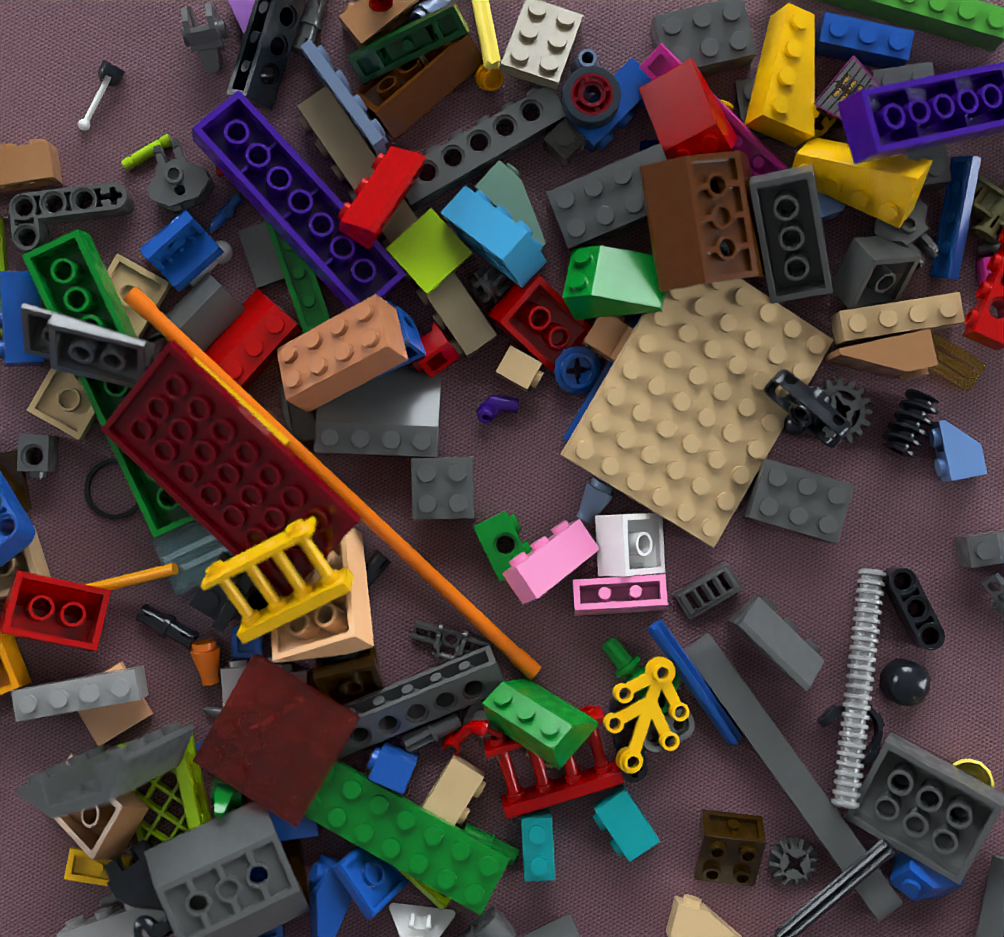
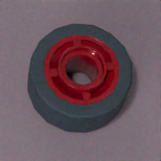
(591, 80)

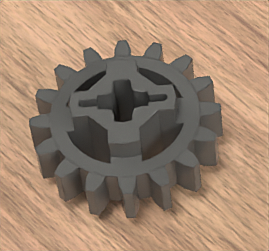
(856, 404)

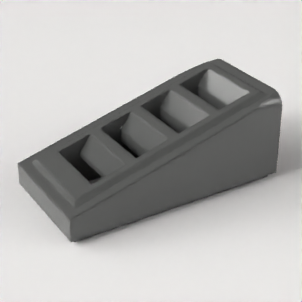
(729, 576)

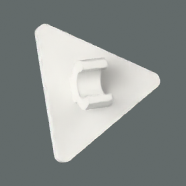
(420, 920)

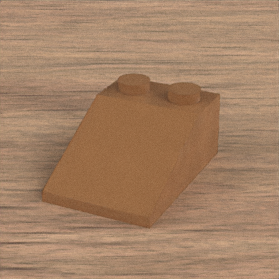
(890, 357)
(107, 828)

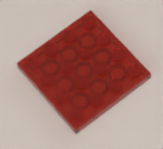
(276, 739)

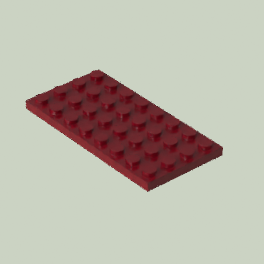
(224, 464)

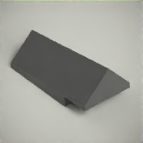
(84, 347)

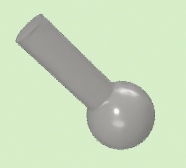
(222, 259)

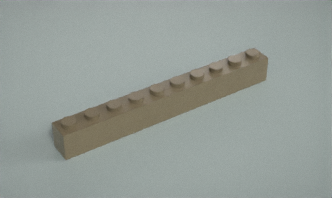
(352, 162)

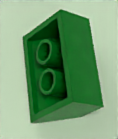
(538, 720)

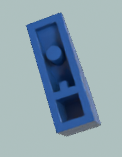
(327, 898)

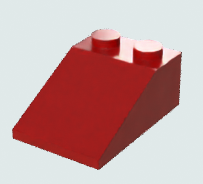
(686, 113)
(539, 321)

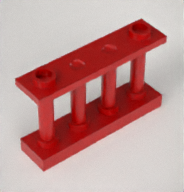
(549, 791)

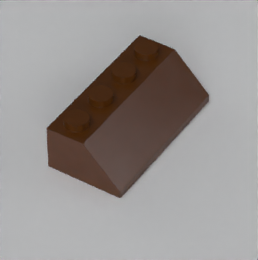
(414, 88)

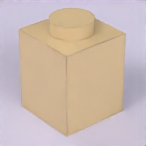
(520, 369)

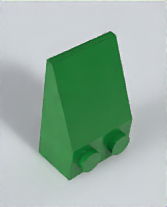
(611, 283)

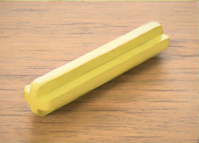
(486, 34)

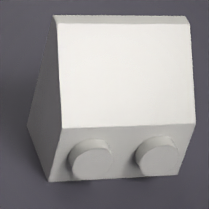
(630, 544)

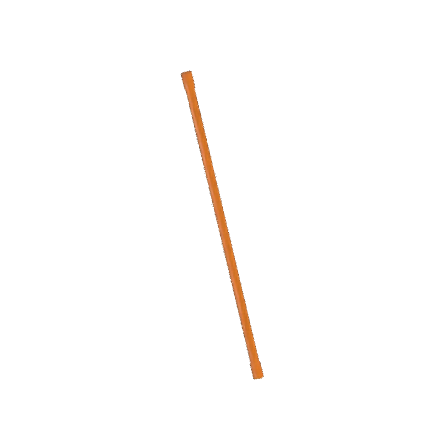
(517, 656)

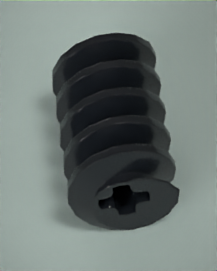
(910, 422)

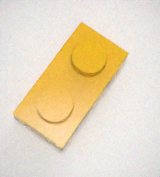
(84, 869)

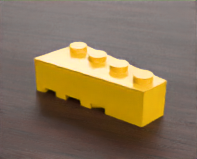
(785, 79)
(878, 187)

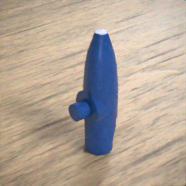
(225, 212)

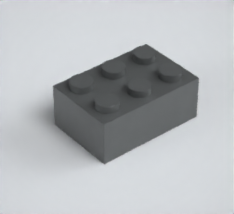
(710, 33)
(798, 501)

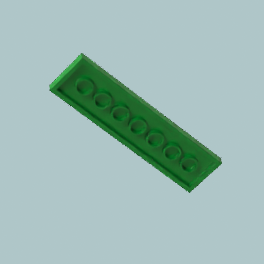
(408, 837)

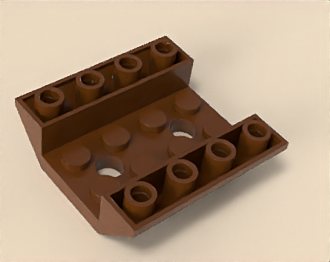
(692, 220)

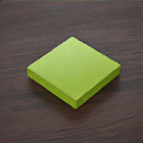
(429, 251)

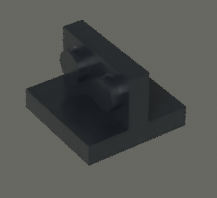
(215, 602)

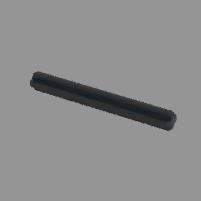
(836, 890)

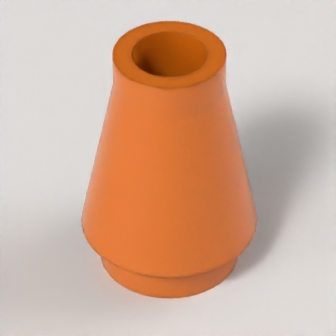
(207, 660)

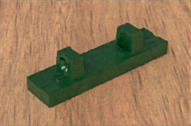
(408, 43)

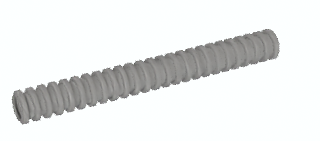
(858, 688)

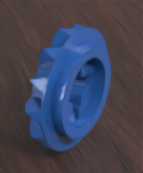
(586, 378)

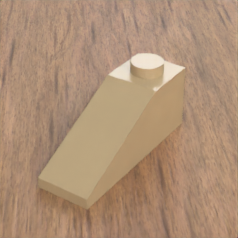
(696, 919)

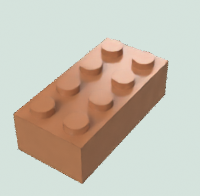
(341, 354)

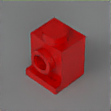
(438, 352)

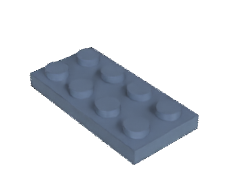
(354, 107)

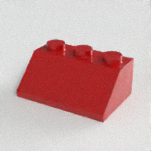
(380, 195)
(252, 339)
(54, 611)

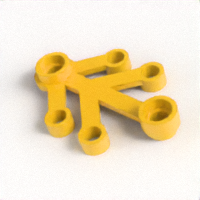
(646, 710)

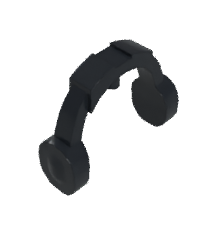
(871, 751)

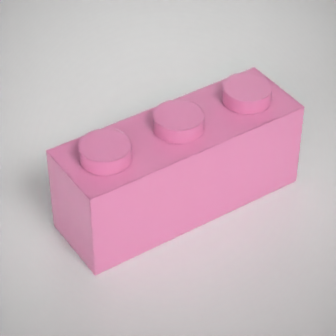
(549, 560)
(620, 595)

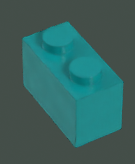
(625, 823)
(538, 846)

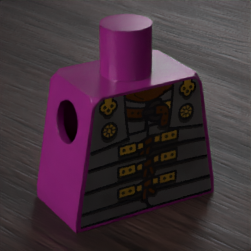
(847, 82)

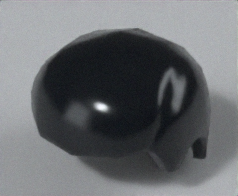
(905, 682)

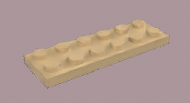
(61, 395)

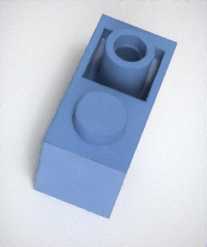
(956, 453)

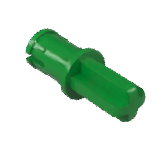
(493, 841)

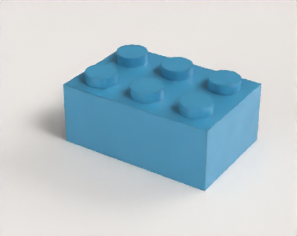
(495, 235)

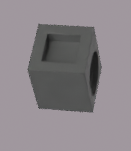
(28, 445)

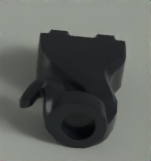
(136, 888)

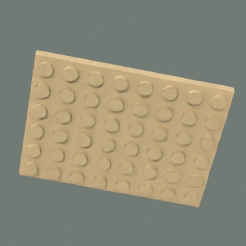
(688, 405)

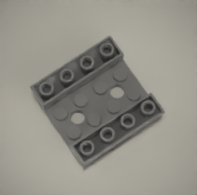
(105, 772)
(217, 864)

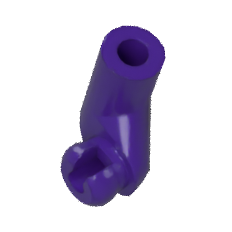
(494, 405)

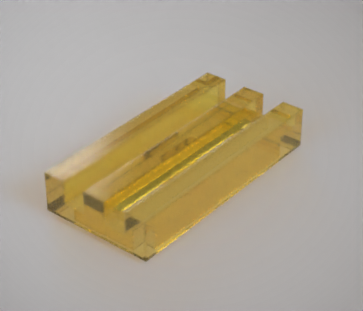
(946, 372)

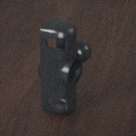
(807, 408)

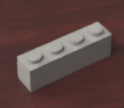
(80, 693)

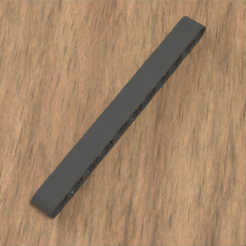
(789, 772)

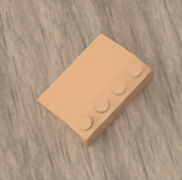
(338, 625)

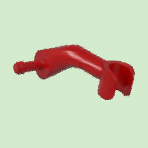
(476, 727)

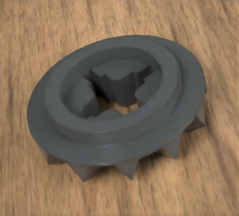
(779, 861)

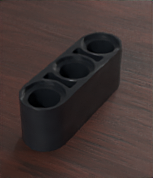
(923, 618)

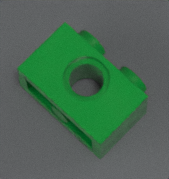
(488, 534)

